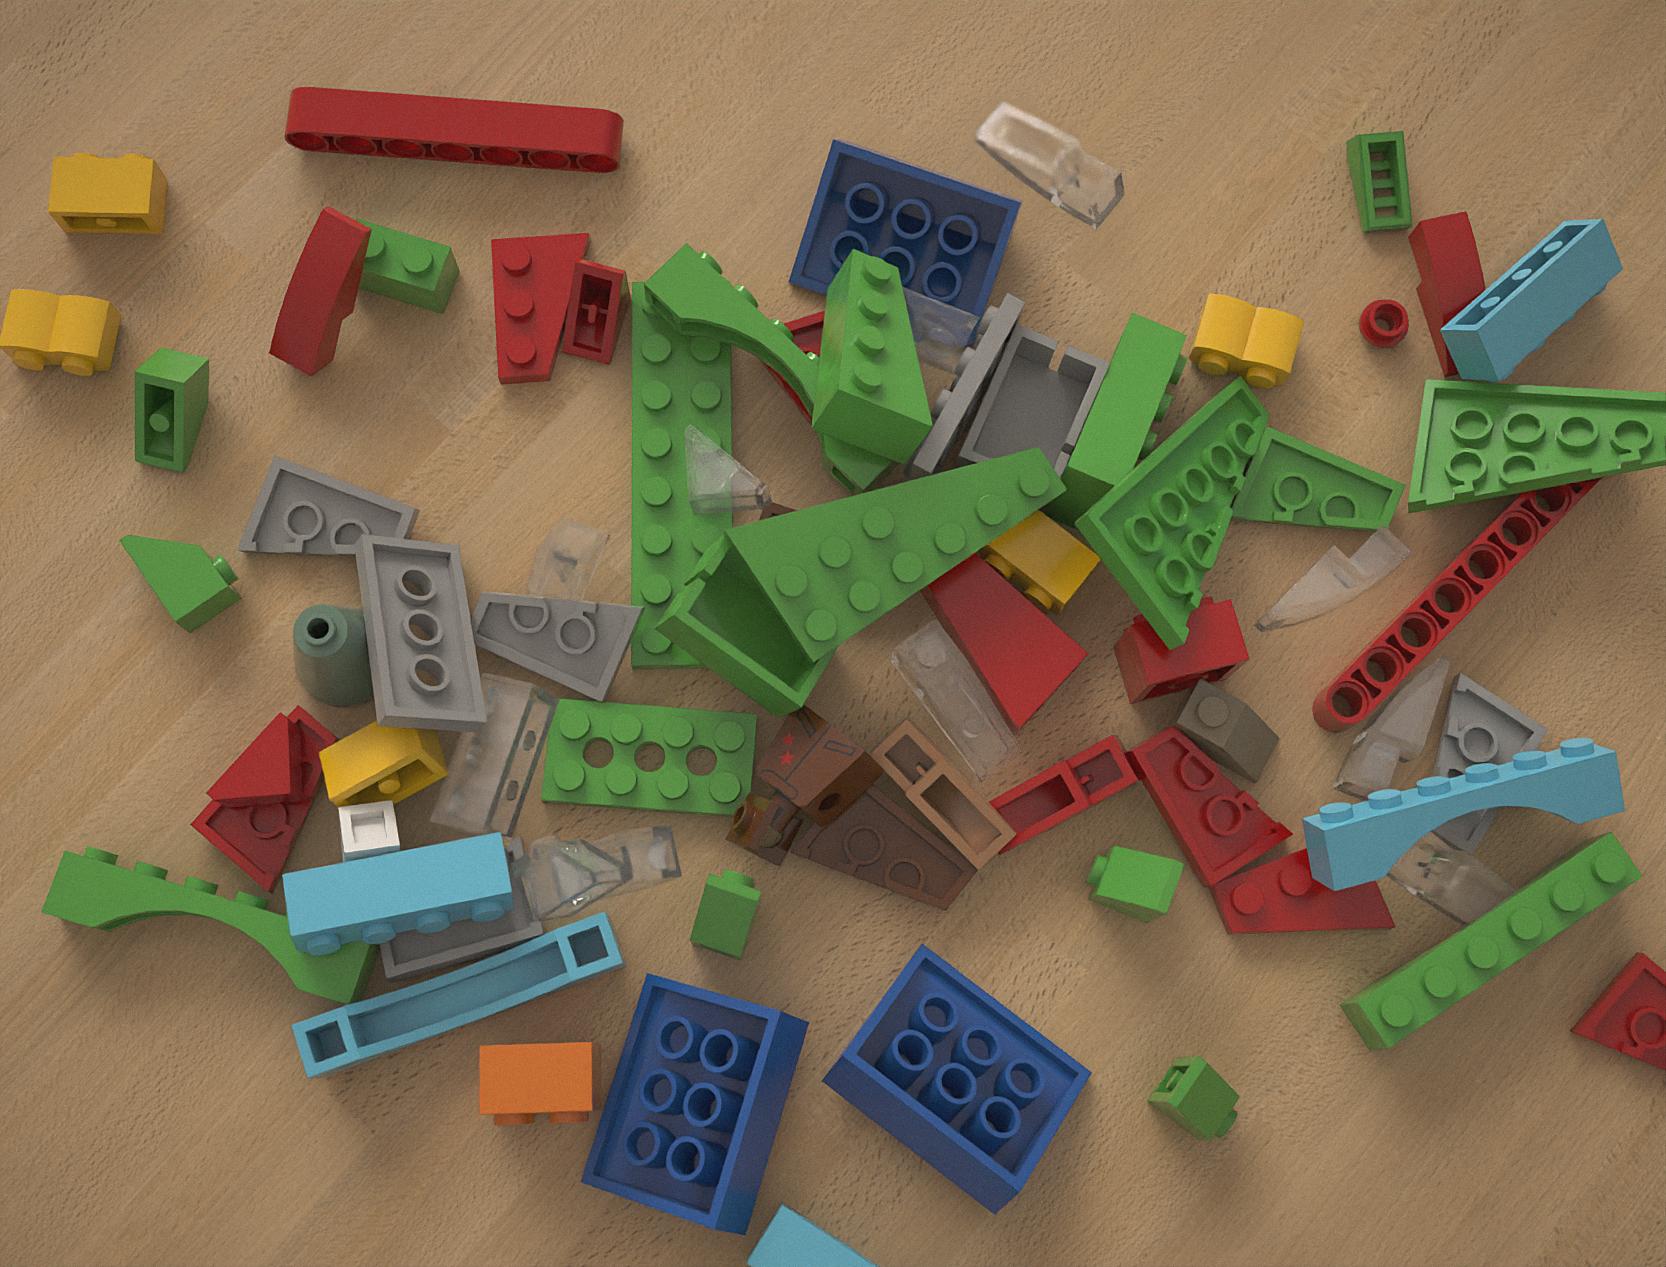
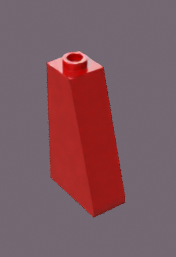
(1004, 638)

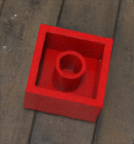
(1210, 652)

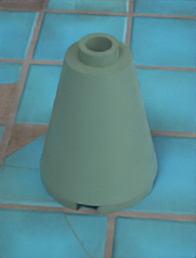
(333, 655)

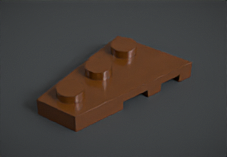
(888, 849)

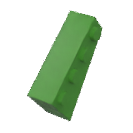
(869, 363)
(1121, 416)

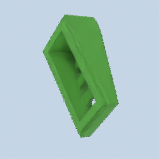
(1394, 161)

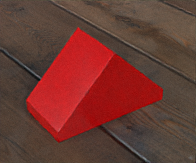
(595, 311)
(266, 770)

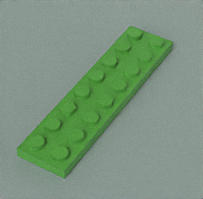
(673, 385)

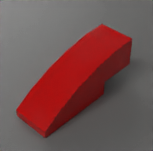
(1449, 275)
(321, 292)
(1065, 790)

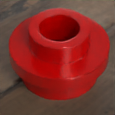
(1393, 314)

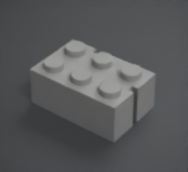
(1034, 404)

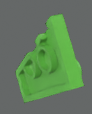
(1313, 488)

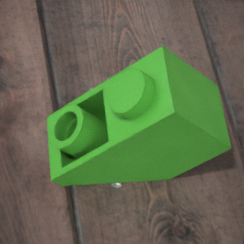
(726, 914)

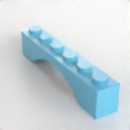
(1367, 838)
(458, 998)

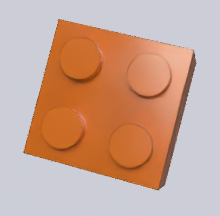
(538, 1079)

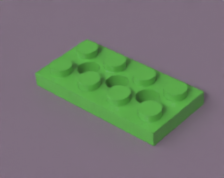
(633, 726)

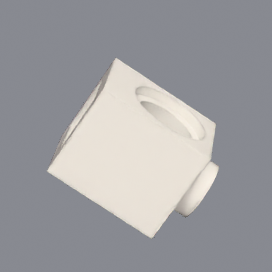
(368, 830)

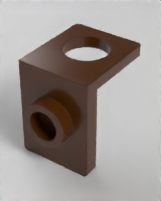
(751, 824)

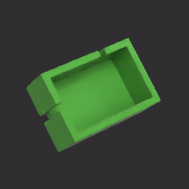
(738, 634)

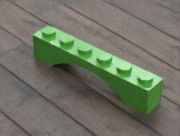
(704, 304)
(108, 897)
(1492, 943)

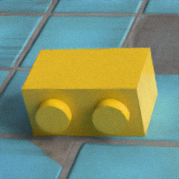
(108, 194)
(1042, 561)
(382, 764)

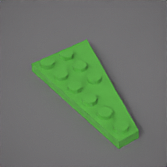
(1523, 438)
(1174, 508)
(864, 554)

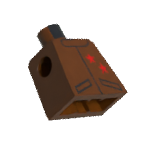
(814, 769)

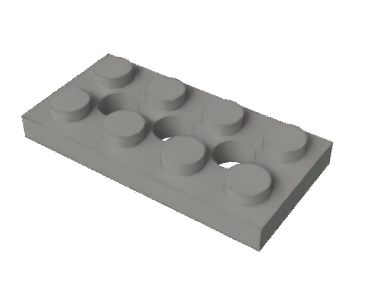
(971, 379)
(397, 653)

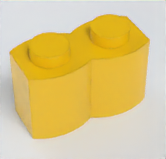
(59, 331)
(1245, 341)

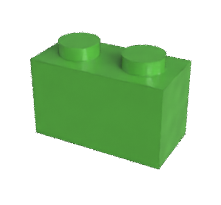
(408, 268)

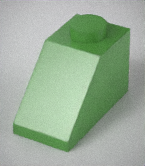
(169, 407)
(184, 578)
(1134, 882)
(1196, 1098)

